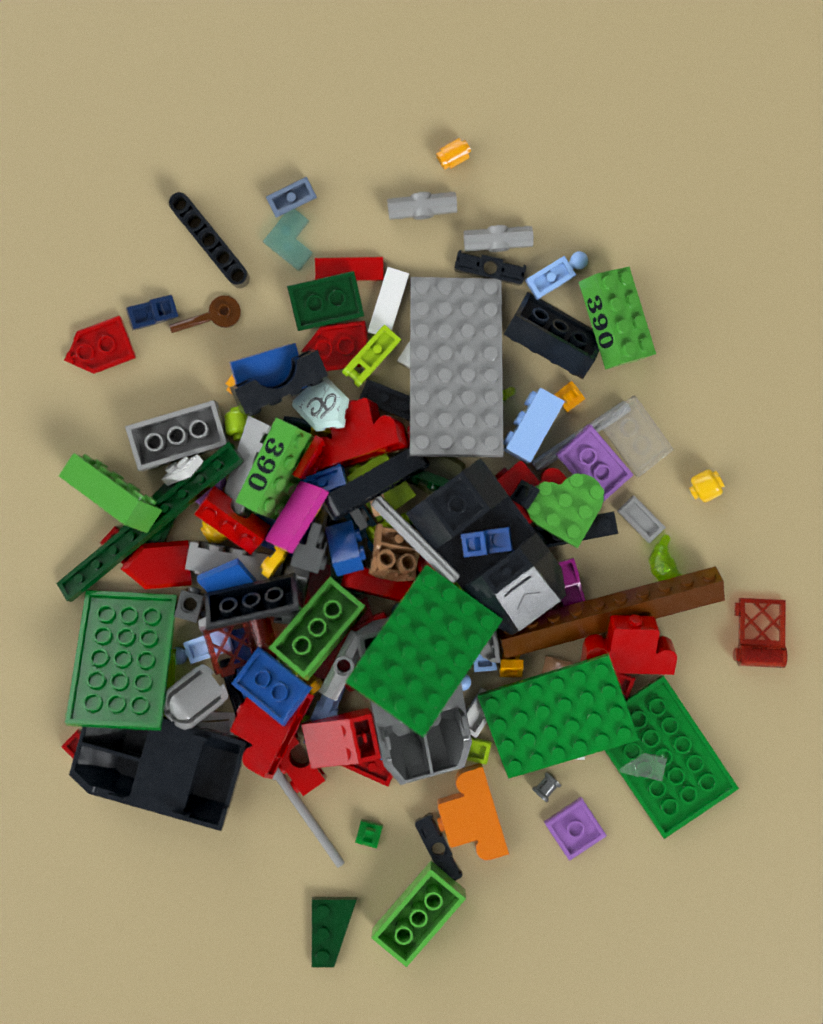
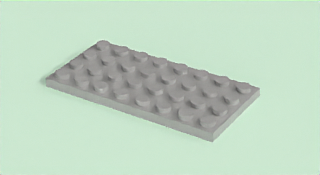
(456, 367)

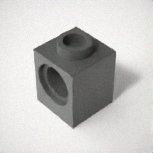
(183, 611)

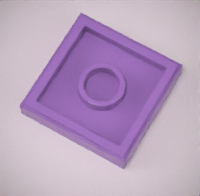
(575, 828)

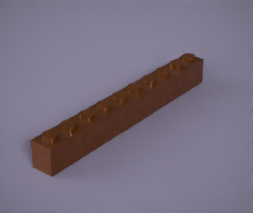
(593, 615)

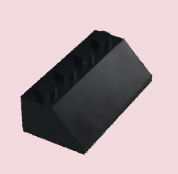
(554, 335)
(253, 601)

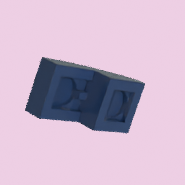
(152, 312)

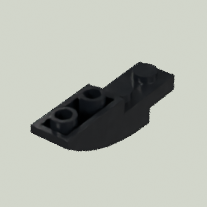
(602, 526)

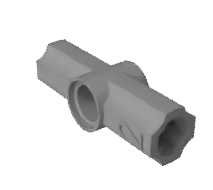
(422, 205)
(498, 238)
(336, 678)

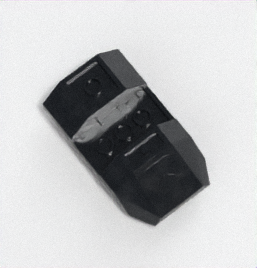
(509, 583)
(162, 771)

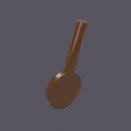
(223, 312)

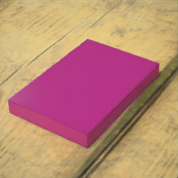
(296, 516)

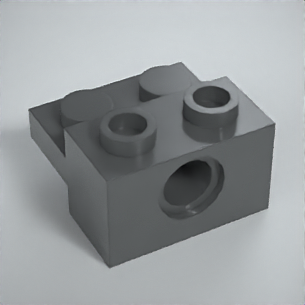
(307, 556)

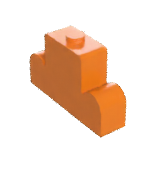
(472, 815)

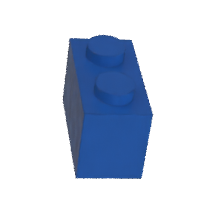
(344, 548)

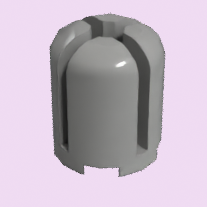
(193, 697)

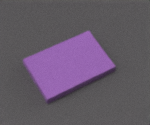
(592, 456)

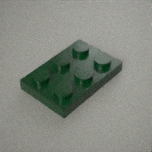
(325, 301)

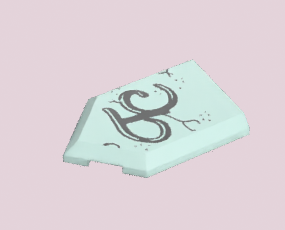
(322, 405)

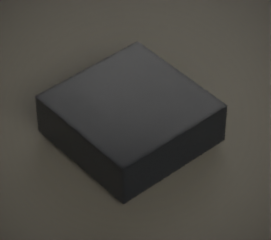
(524, 494)

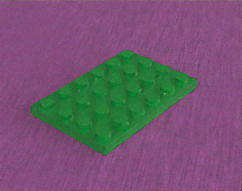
(424, 651)
(122, 660)
(558, 716)
(693, 772)

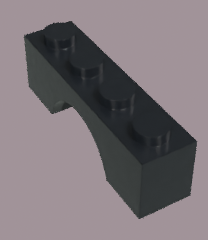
(305, 370)

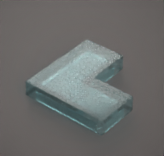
(283, 239)

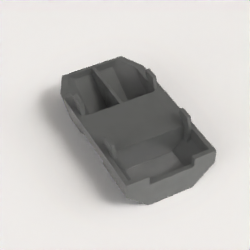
(407, 753)

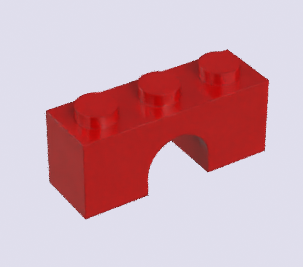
(217, 513)
(302, 776)

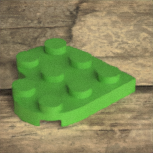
(567, 508)

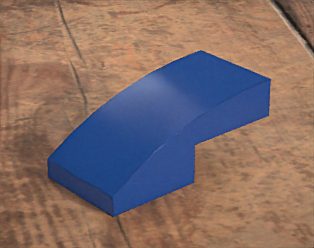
(487, 541)

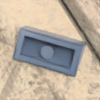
(291, 197)

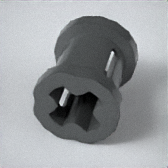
(546, 787)

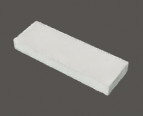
(388, 300)

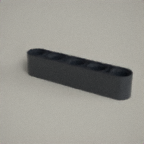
(205, 230)
(374, 483)

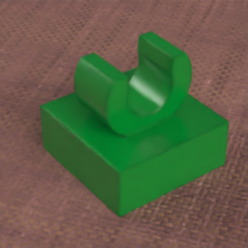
(369, 833)

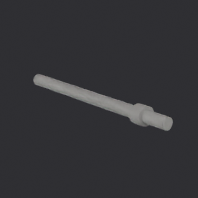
(308, 818)

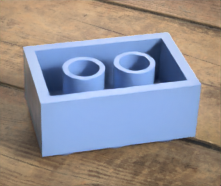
(532, 425)

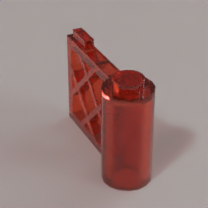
(257, 632)
(761, 652)

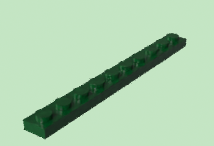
(130, 539)

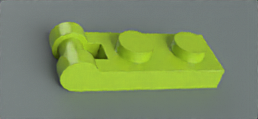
(372, 355)

